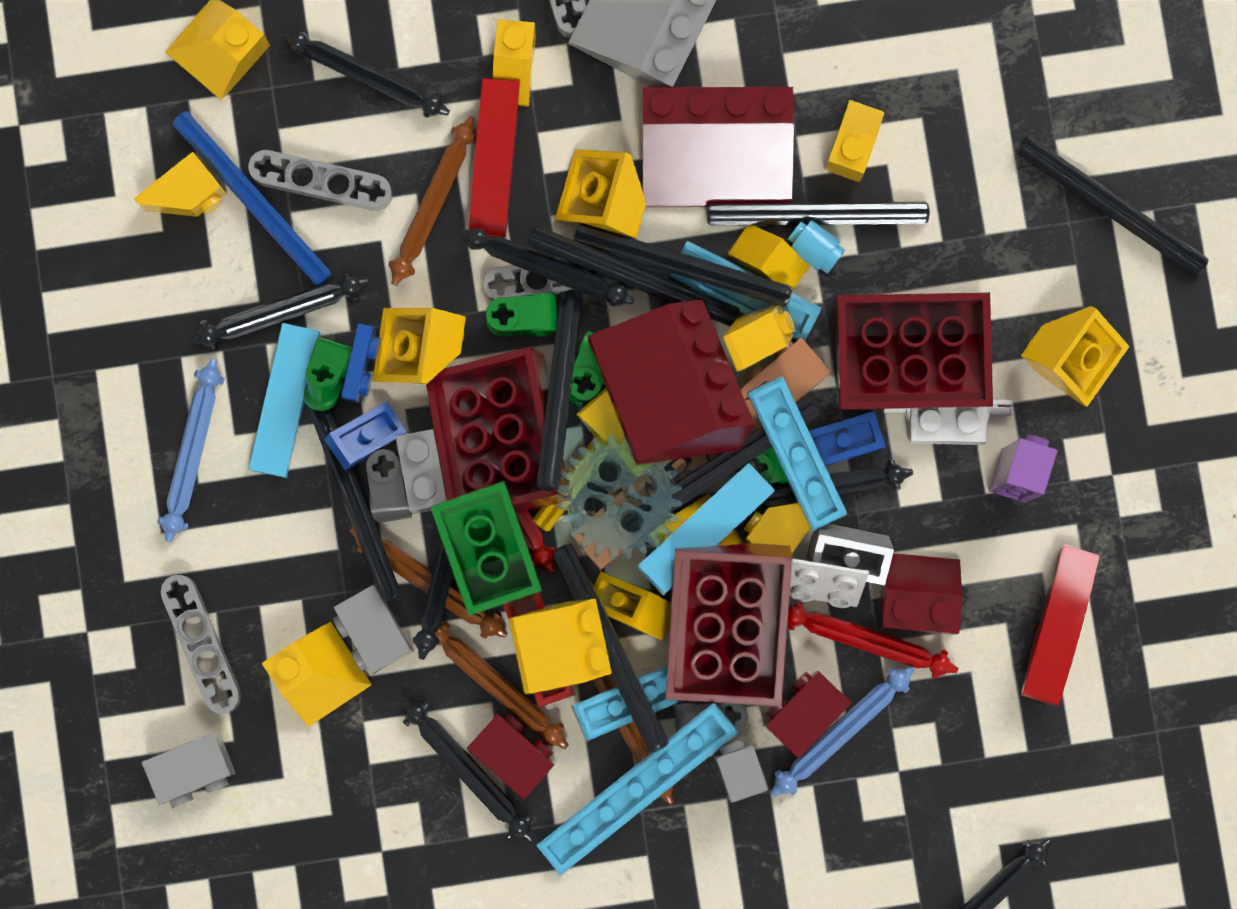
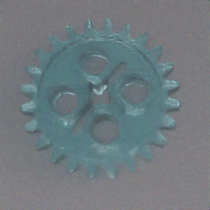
(607, 530)

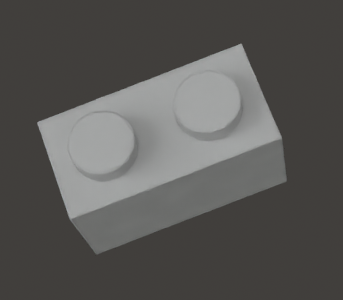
(421, 470)
(853, 550)
(372, 629)
(189, 768)
(740, 770)

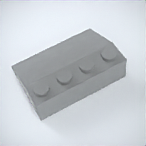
(642, 36)

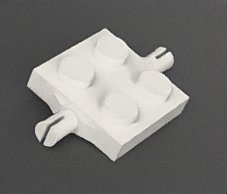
(952, 425)

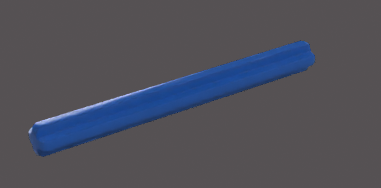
(252, 198)

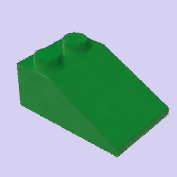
(486, 548)

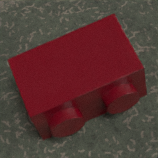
(806, 712)
(512, 755)

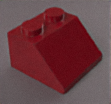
(922, 595)

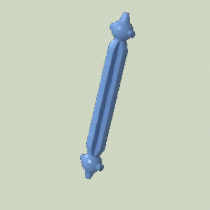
(191, 450)
(842, 731)

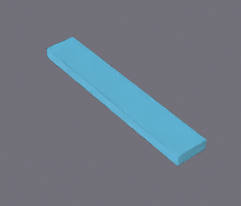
(637, 789)

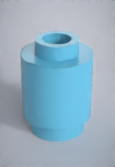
(816, 246)

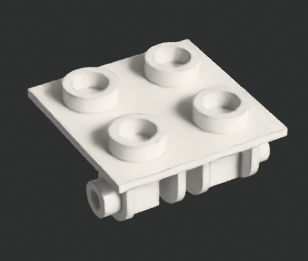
(826, 583)

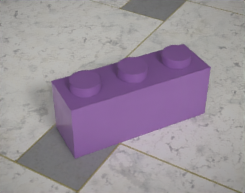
(1023, 469)

